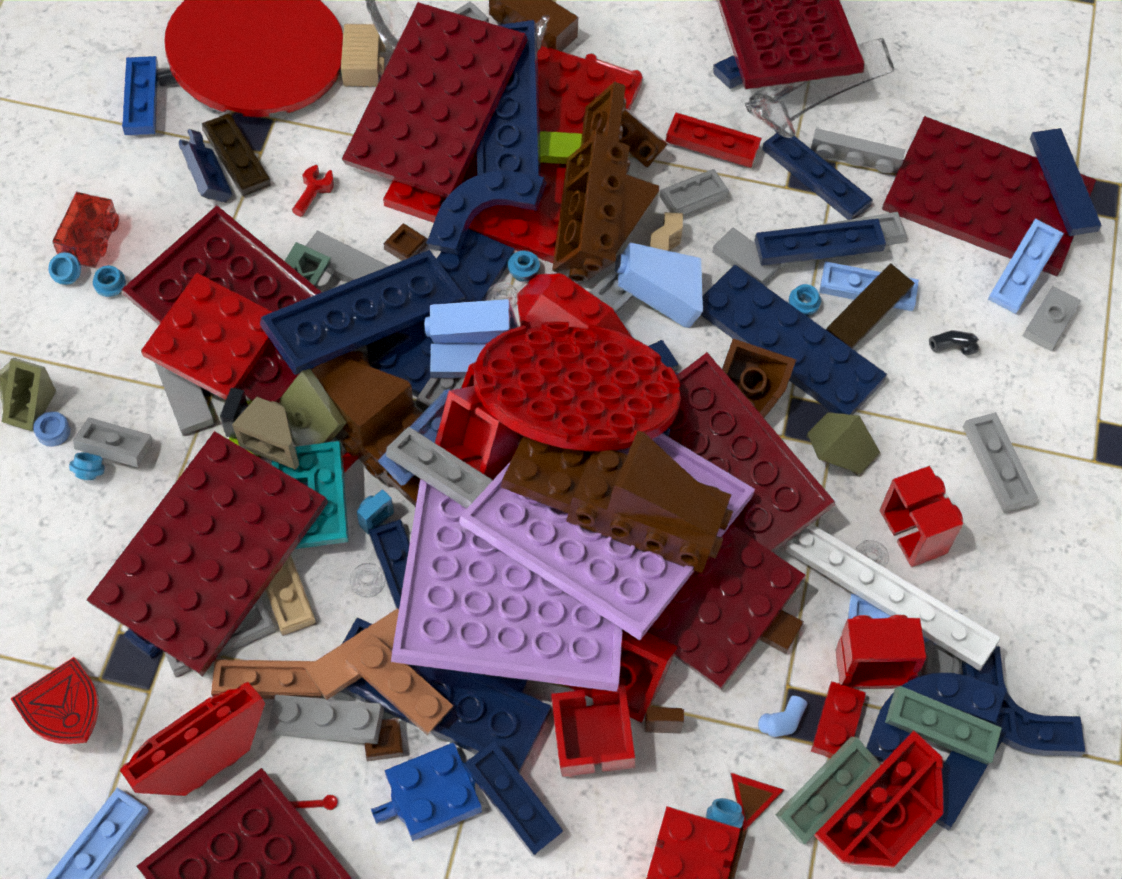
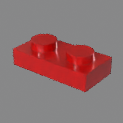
(837, 719)

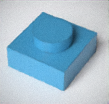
(374, 510)

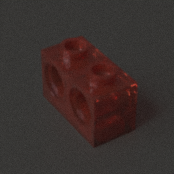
(87, 228)

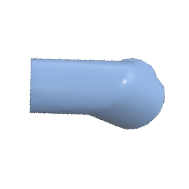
(783, 722)

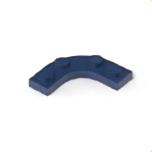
(479, 194)
(952, 689)
(1027, 730)

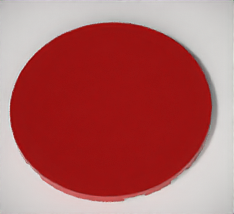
(254, 53)
(576, 386)

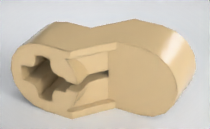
(670, 234)

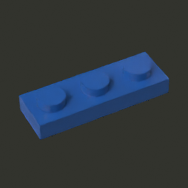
(140, 95)

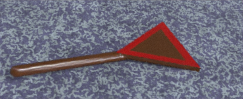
(754, 799)

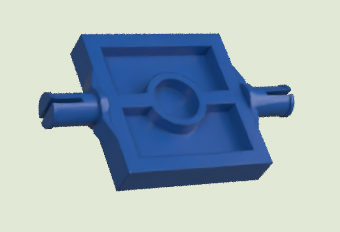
(430, 792)

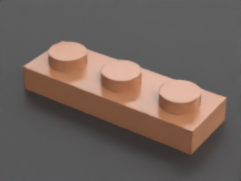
(399, 684)

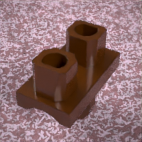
(643, 142)

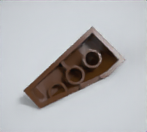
(758, 373)

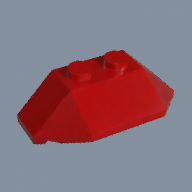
(562, 300)
(197, 744)
(889, 808)

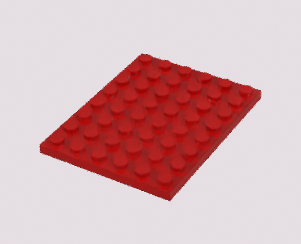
(565, 90)

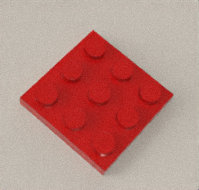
(209, 337)

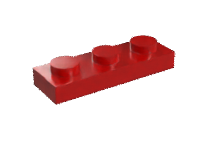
(713, 139)

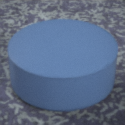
(51, 429)

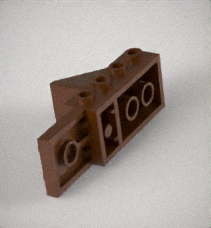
(598, 196)
(375, 412)
(630, 497)

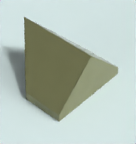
(24, 393)
(843, 442)

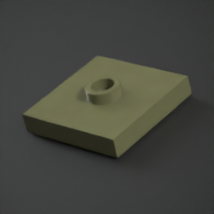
(311, 411)

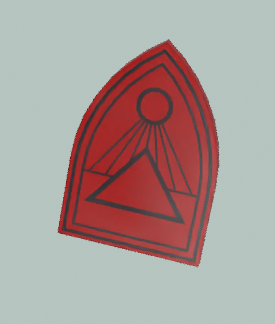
(60, 705)

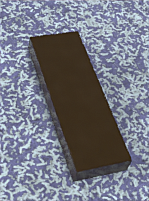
(236, 154)
(871, 306)

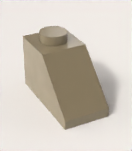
(267, 432)

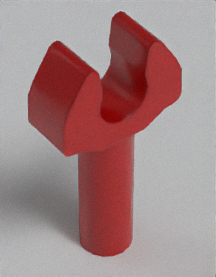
(313, 187)

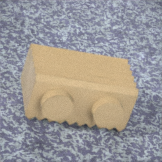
(361, 55)

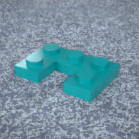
(323, 470)

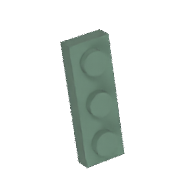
(943, 725)
(827, 790)

